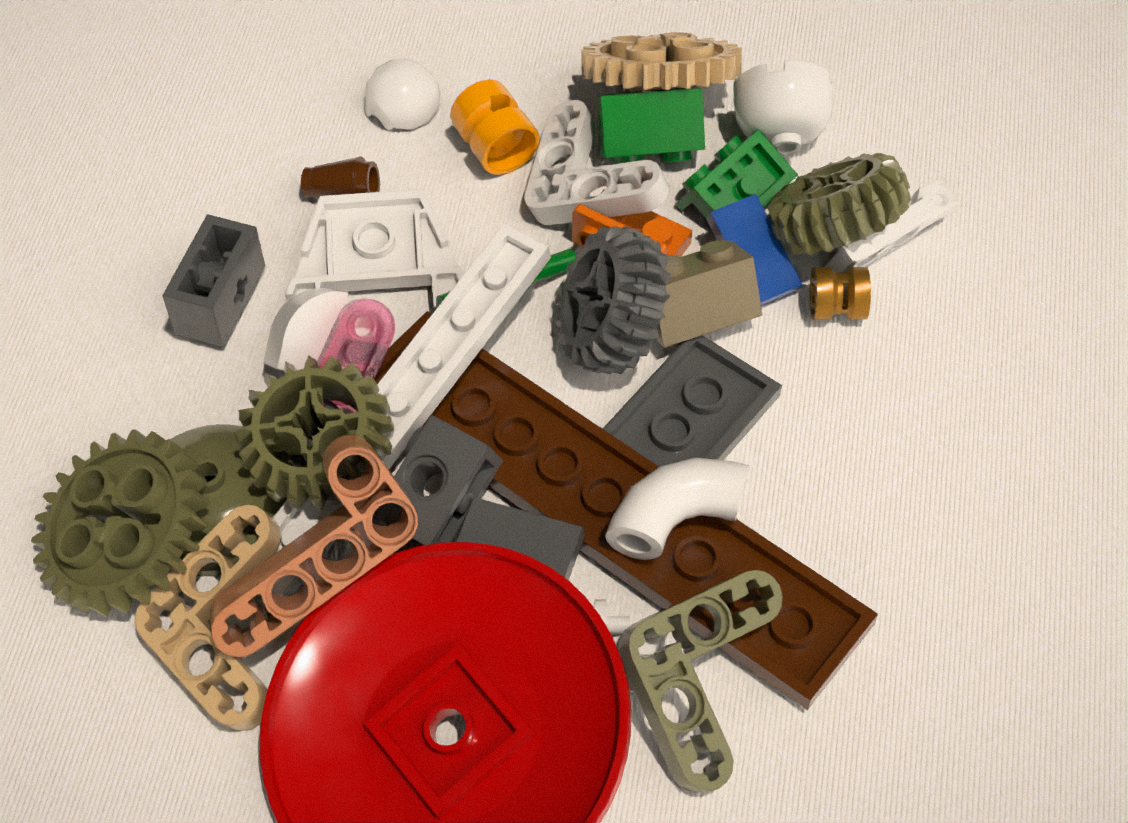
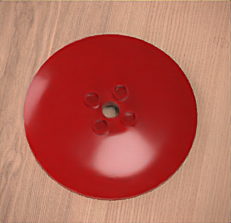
(434, 639)

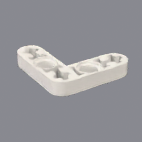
(629, 186)

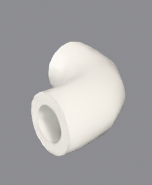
(671, 496)

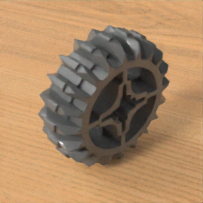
(612, 300)

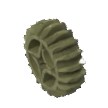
(839, 203)
(290, 412)

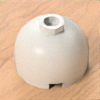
(784, 104)

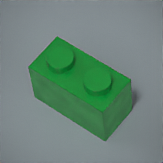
(651, 124)

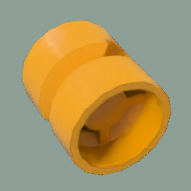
(494, 127)

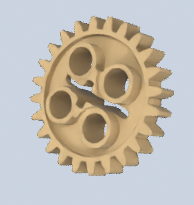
(661, 61)

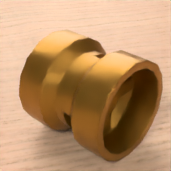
(840, 293)

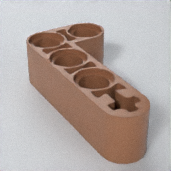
(305, 559)

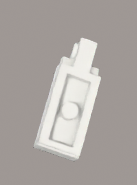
(926, 207)

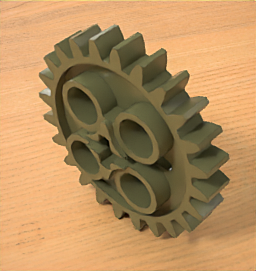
(149, 507)

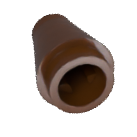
(340, 178)

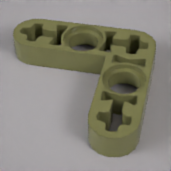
(674, 669)

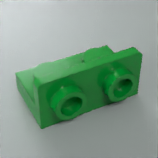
(743, 171)

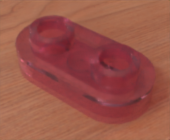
(364, 351)

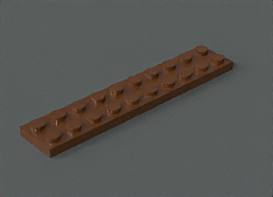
(580, 474)

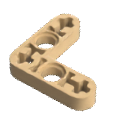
(192, 625)

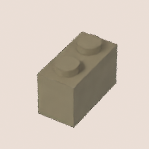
(709, 292)

